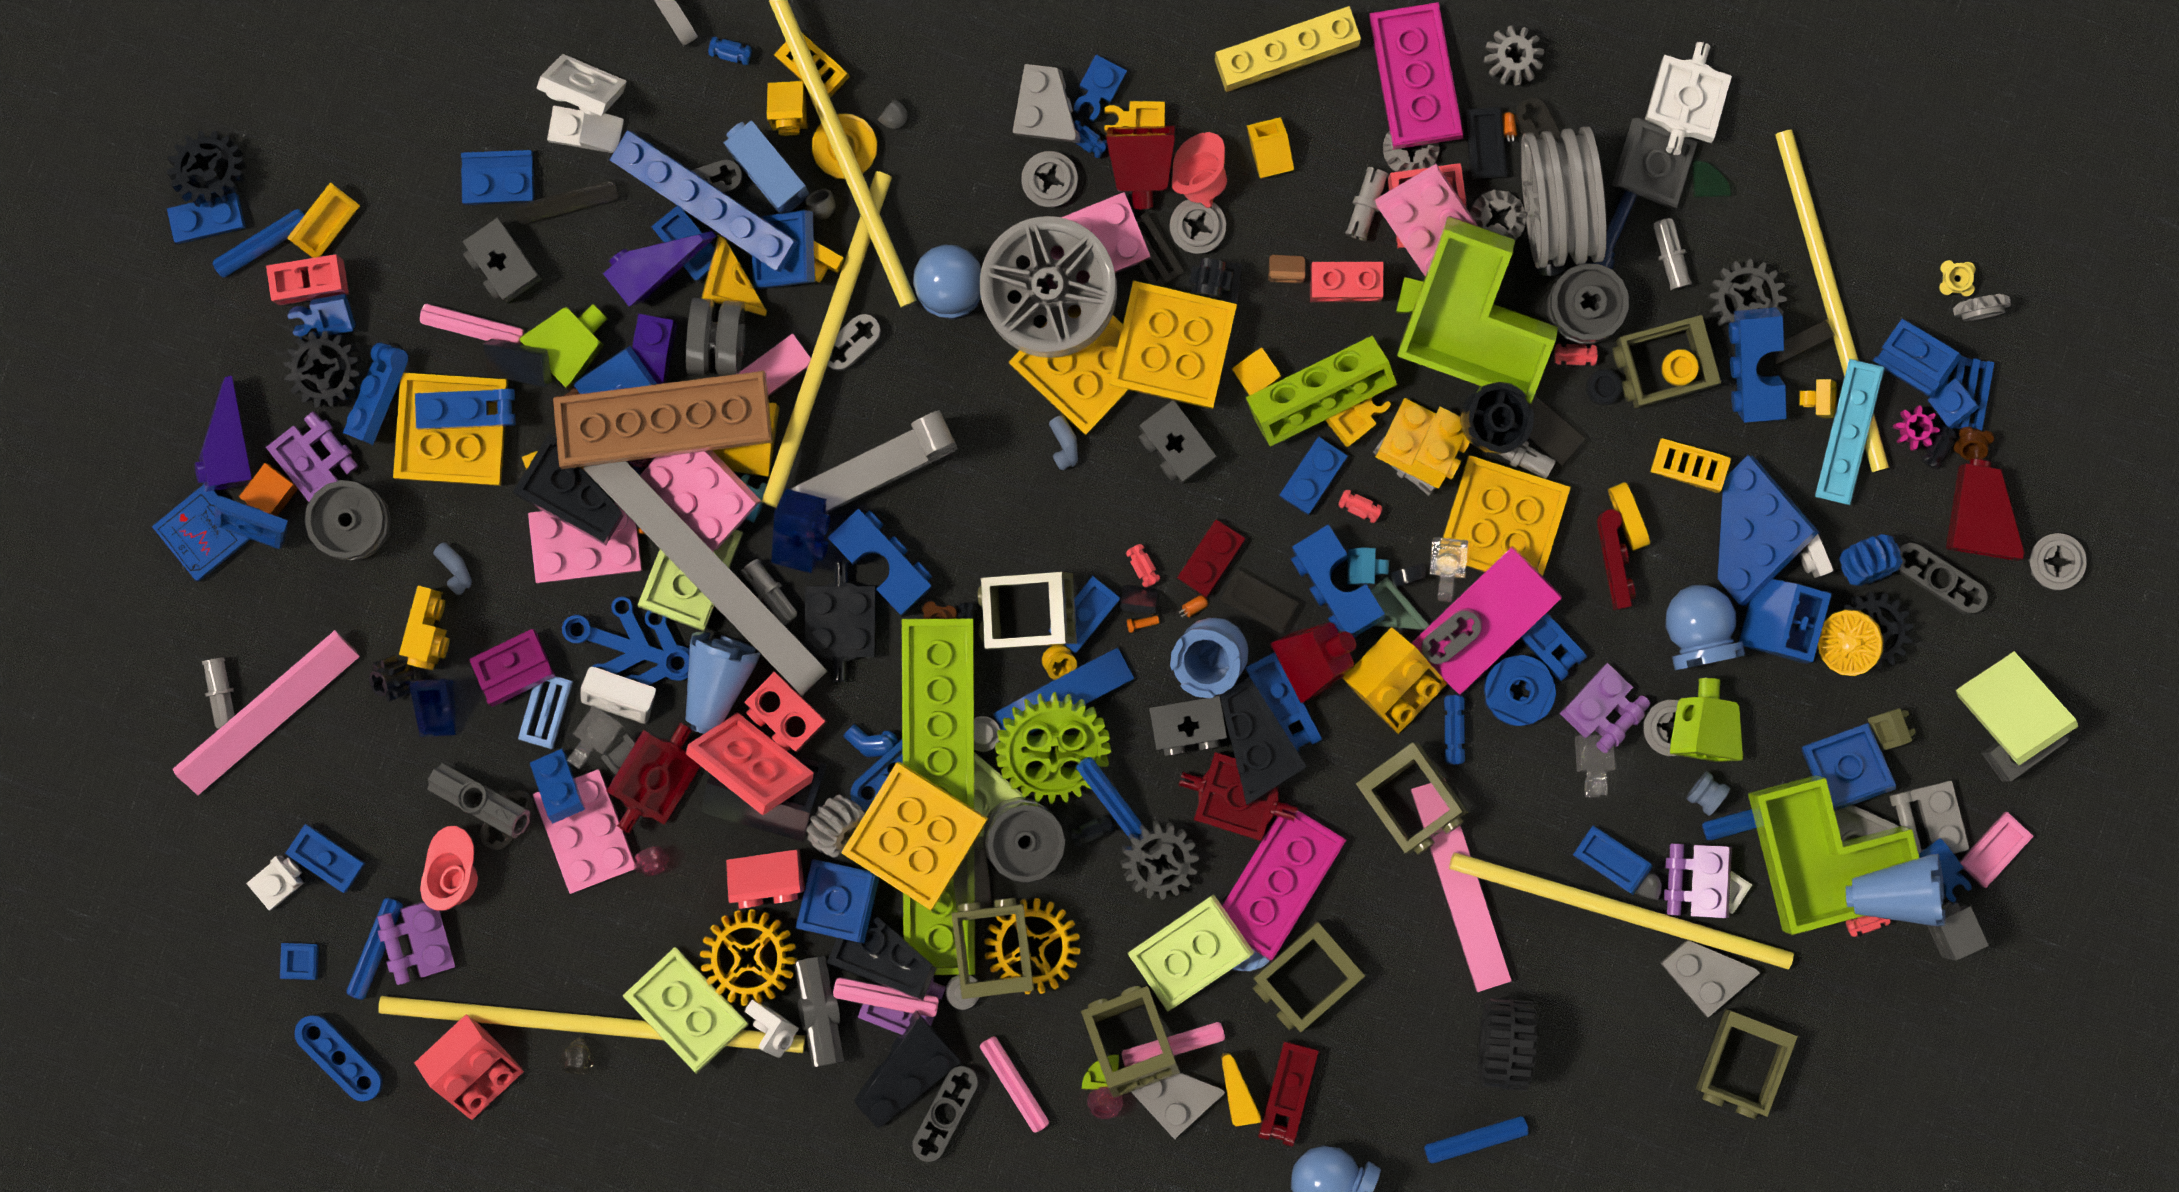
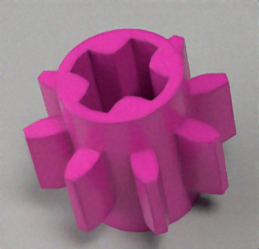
(1922, 421)

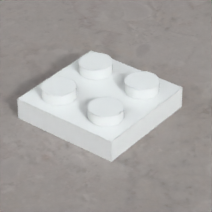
(581, 85)

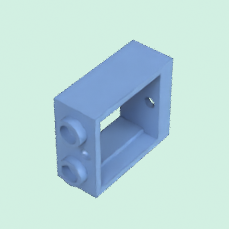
(765, 167)

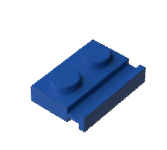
(497, 177)
(1917, 358)

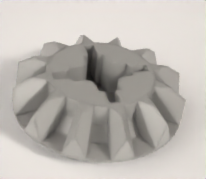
(1400, 161)
(1042, 164)
(1500, 200)
(1203, 242)
(1982, 307)
(2069, 549)
(1655, 735)

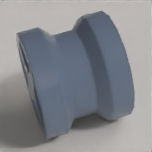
(1708, 793)

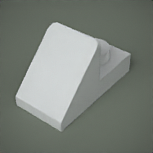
(585, 130)

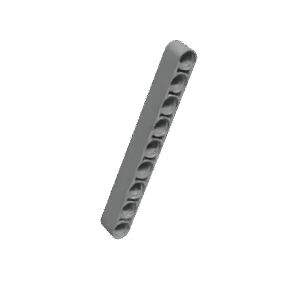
(708, 574)

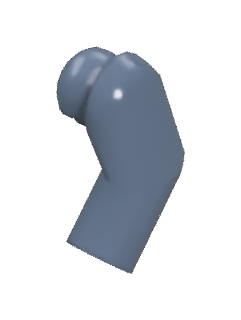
(1069, 454)
(456, 565)

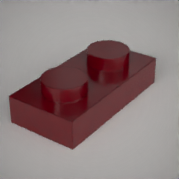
(1210, 558)

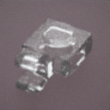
(1448, 561)
(596, 733)
(1595, 763)

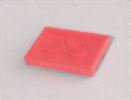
(749, 763)

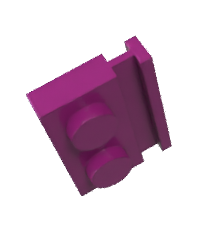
(512, 667)

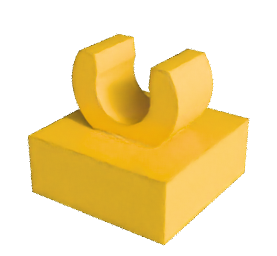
(825, 259)
(1823, 398)

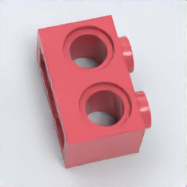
(307, 279)
(1346, 282)
(790, 706)

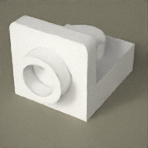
(1815, 558)
(276, 881)
(777, 1029)

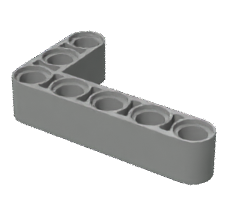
(884, 463)

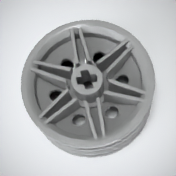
(1563, 197)
(1081, 252)

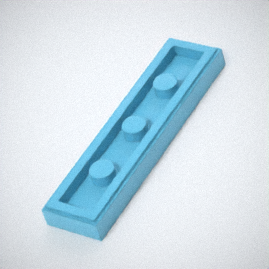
(1849, 431)

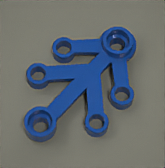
(635, 648)

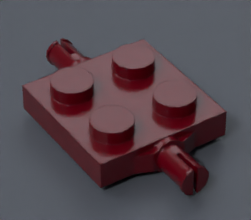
(653, 777)
(1224, 802)

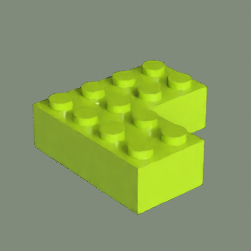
(1459, 326)
(1809, 859)

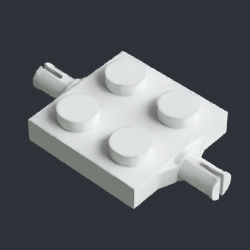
(1688, 98)

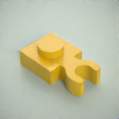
(1139, 114)
(1356, 420)

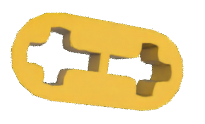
(1631, 519)

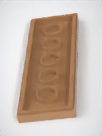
(662, 420)

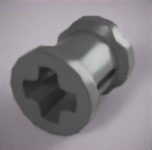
(616, 758)

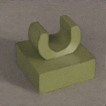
(1891, 729)

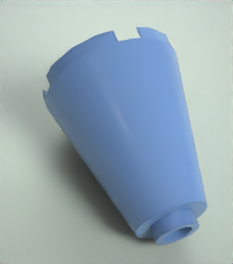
(716, 678)
(1901, 892)

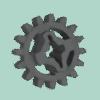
(1732, 291)
(1156, 874)

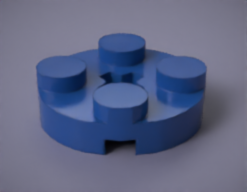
(1538, 683)

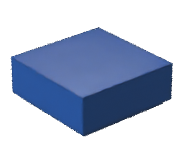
(299, 961)

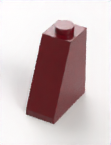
(1983, 514)

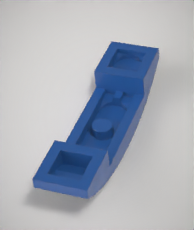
(1084, 683)

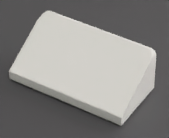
(618, 695)

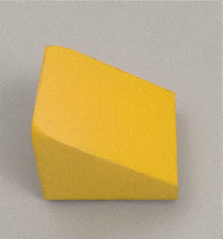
(1256, 372)

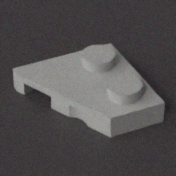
(1043, 106)
(1707, 975)
(1178, 1101)

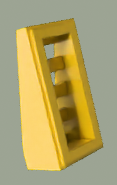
(833, 83)
(1694, 453)
(1241, 1104)

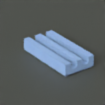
(556, 722)

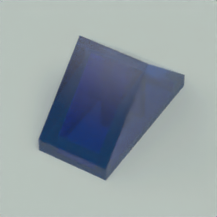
(434, 707)

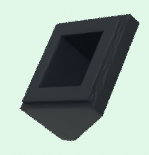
(1139, 600)

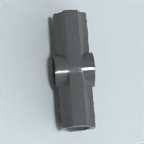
(493, 809)
(818, 1011)

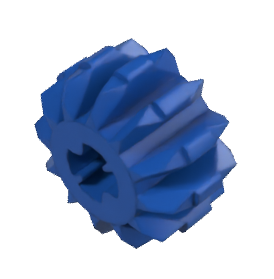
(1871, 560)

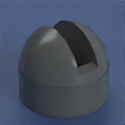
(894, 115)
(821, 203)
(1650, 887)

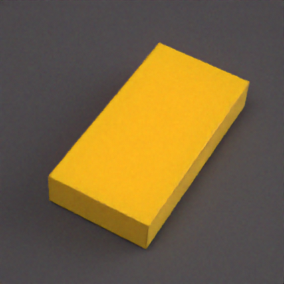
(323, 221)

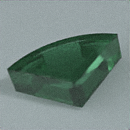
(1709, 181)

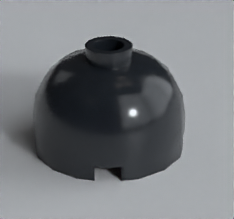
(1497, 418)

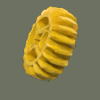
(1059, 930)
(769, 933)

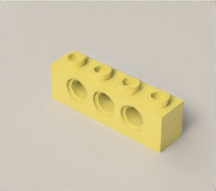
(1287, 49)

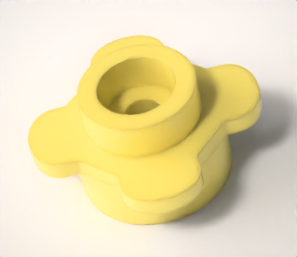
(1966, 273)

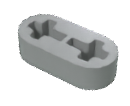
(677, 20)
(858, 348)

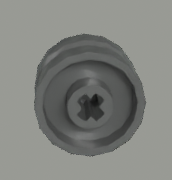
(1602, 289)
(711, 338)
(369, 520)
(1010, 856)

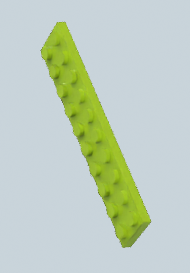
(941, 749)

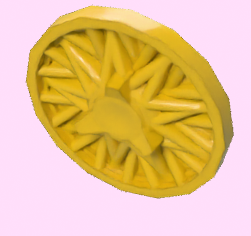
(860, 137)
(1850, 642)

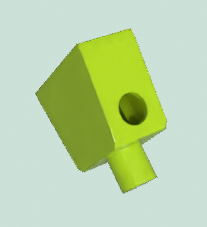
(568, 342)
(1707, 726)

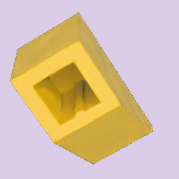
(787, 107)

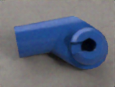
(870, 745)

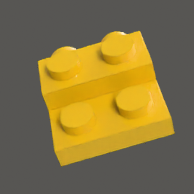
(1424, 443)
(421, 640)

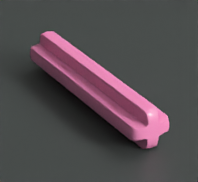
(469, 324)
(884, 997)
(1179, 1043)
(1014, 1084)

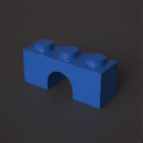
(1754, 335)
(861, 537)
(1318, 558)

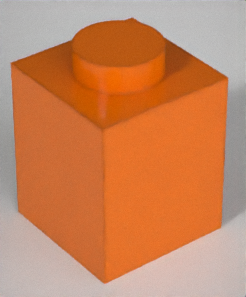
(269, 490)

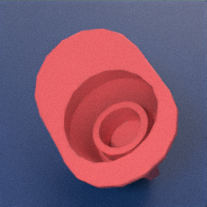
(1200, 168)
(449, 869)

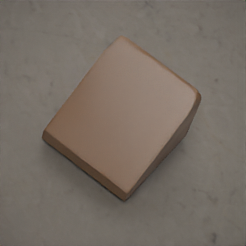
(1286, 269)

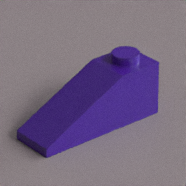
(644, 270)
(654, 344)
(224, 452)

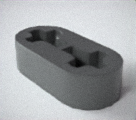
(714, 171)
(1457, 642)

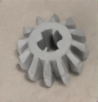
(1506, 65)
(834, 825)

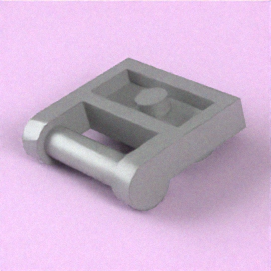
(1939, 814)

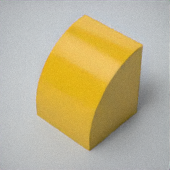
(1270, 147)

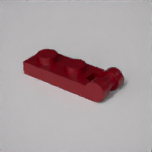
(1615, 557)
(1288, 1092)

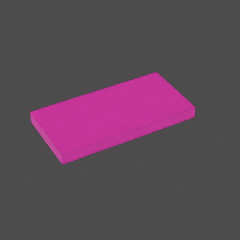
(1415, 76)
(1509, 601)
(1281, 881)

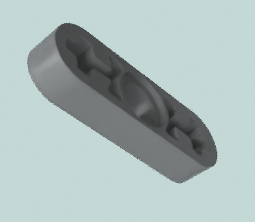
(1957, 600)
(942, 1141)

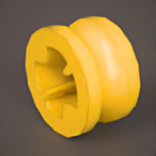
(1057, 654)

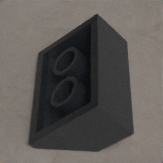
(786, 819)

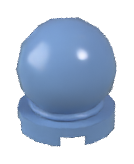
(948, 281)
(1701, 625)
(1209, 657)
(1332, 1171)

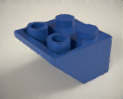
(1785, 620)

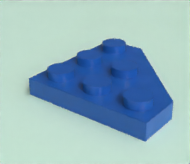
(1757, 530)

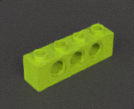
(1321, 390)

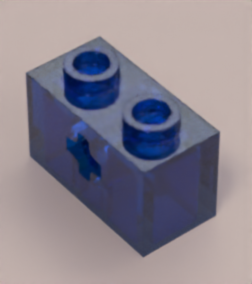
(800, 531)

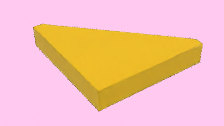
(728, 280)

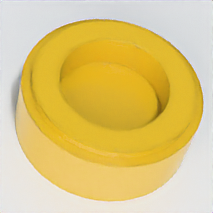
(1679, 367)

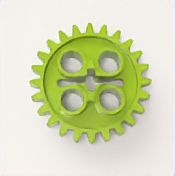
(1054, 719)

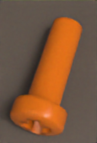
(1131, 625)

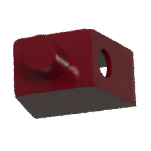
(1141, 160)
(1315, 658)

